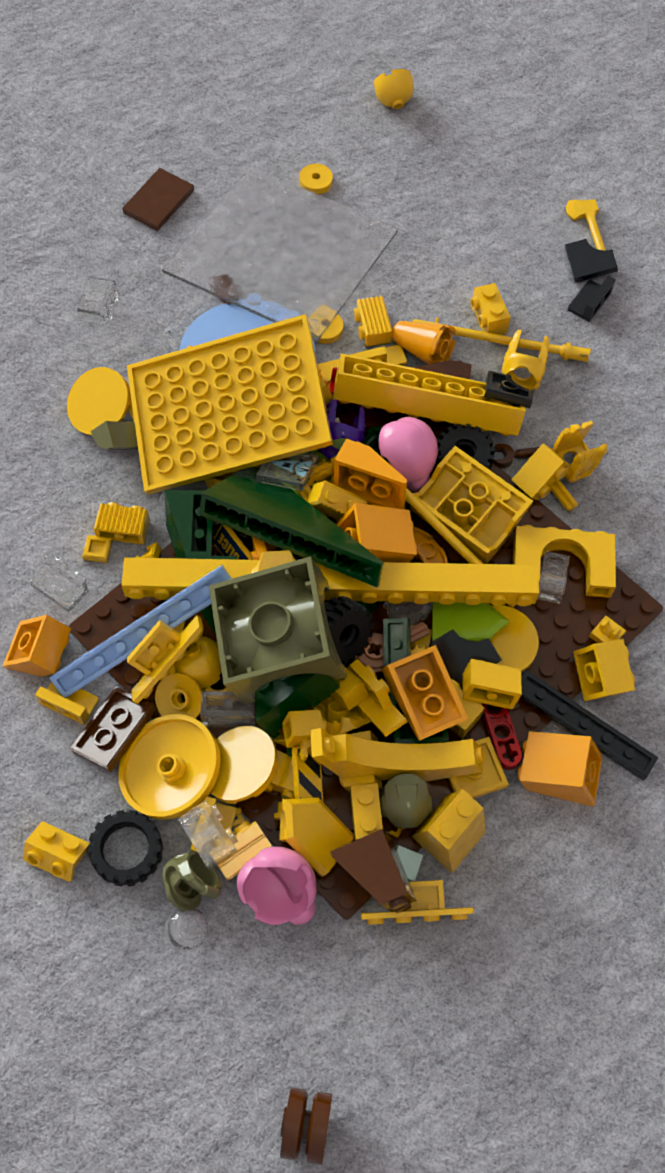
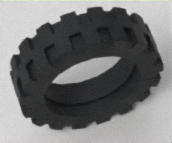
(110, 825)

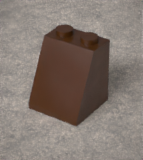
(378, 869)

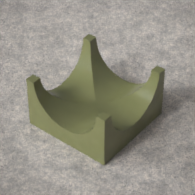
(273, 627)

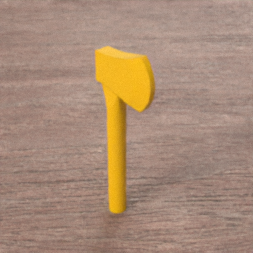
(586, 209)

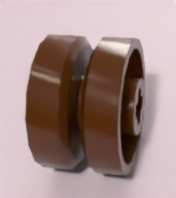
(305, 1125)

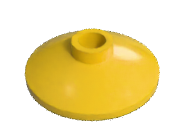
(169, 695)

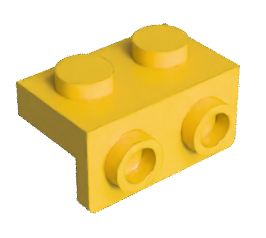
(54, 851)

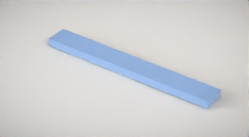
(120, 645)

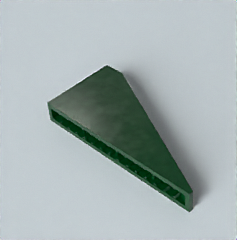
(287, 522)

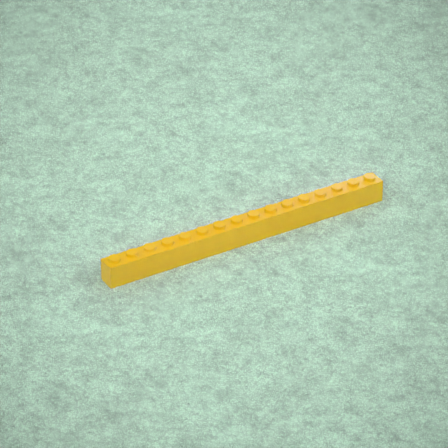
(398, 583)

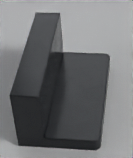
(591, 298)

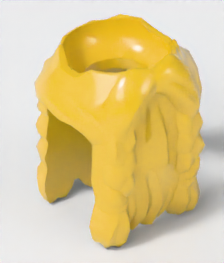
(534, 365)
(585, 459)

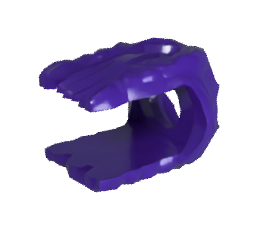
(339, 430)

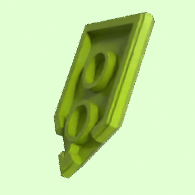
(469, 621)

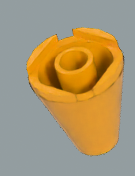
(425, 340)

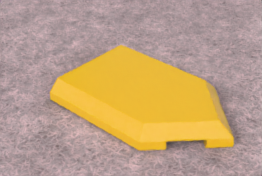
(314, 832)

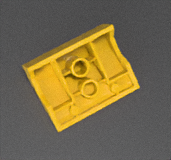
(473, 503)

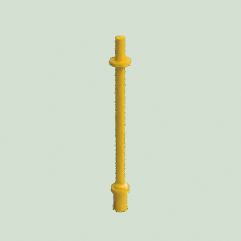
(565, 351)
(442, 530)

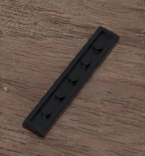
(584, 723)

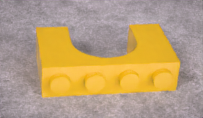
(592, 548)

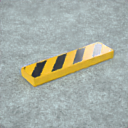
(306, 776)

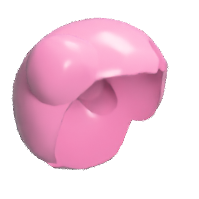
(410, 450)
(278, 886)

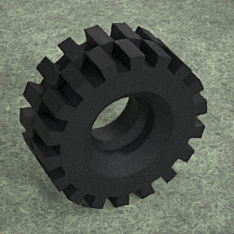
(467, 439)
(355, 623)

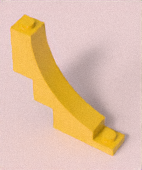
(357, 757)

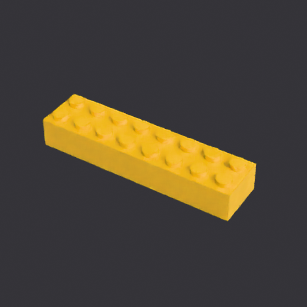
(423, 395)

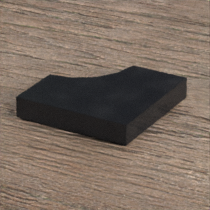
(589, 262)
(504, 389)
(458, 651)

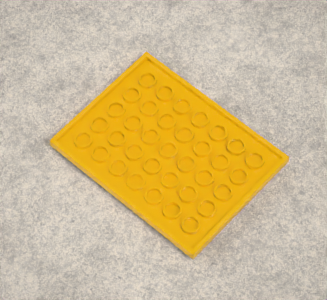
(228, 405)

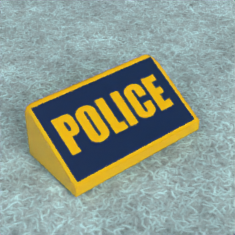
(230, 545)

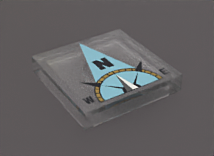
(289, 472)

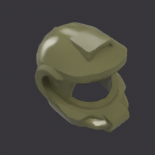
(405, 801)
(187, 879)

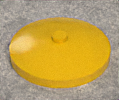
(169, 767)

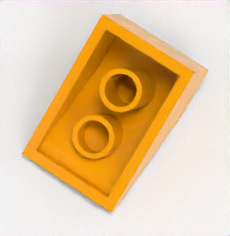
(369, 476)
(425, 692)

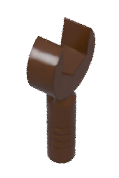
(509, 454)

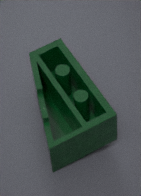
(290, 694)

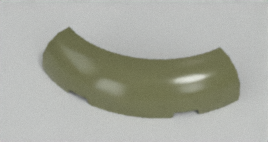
(116, 435)

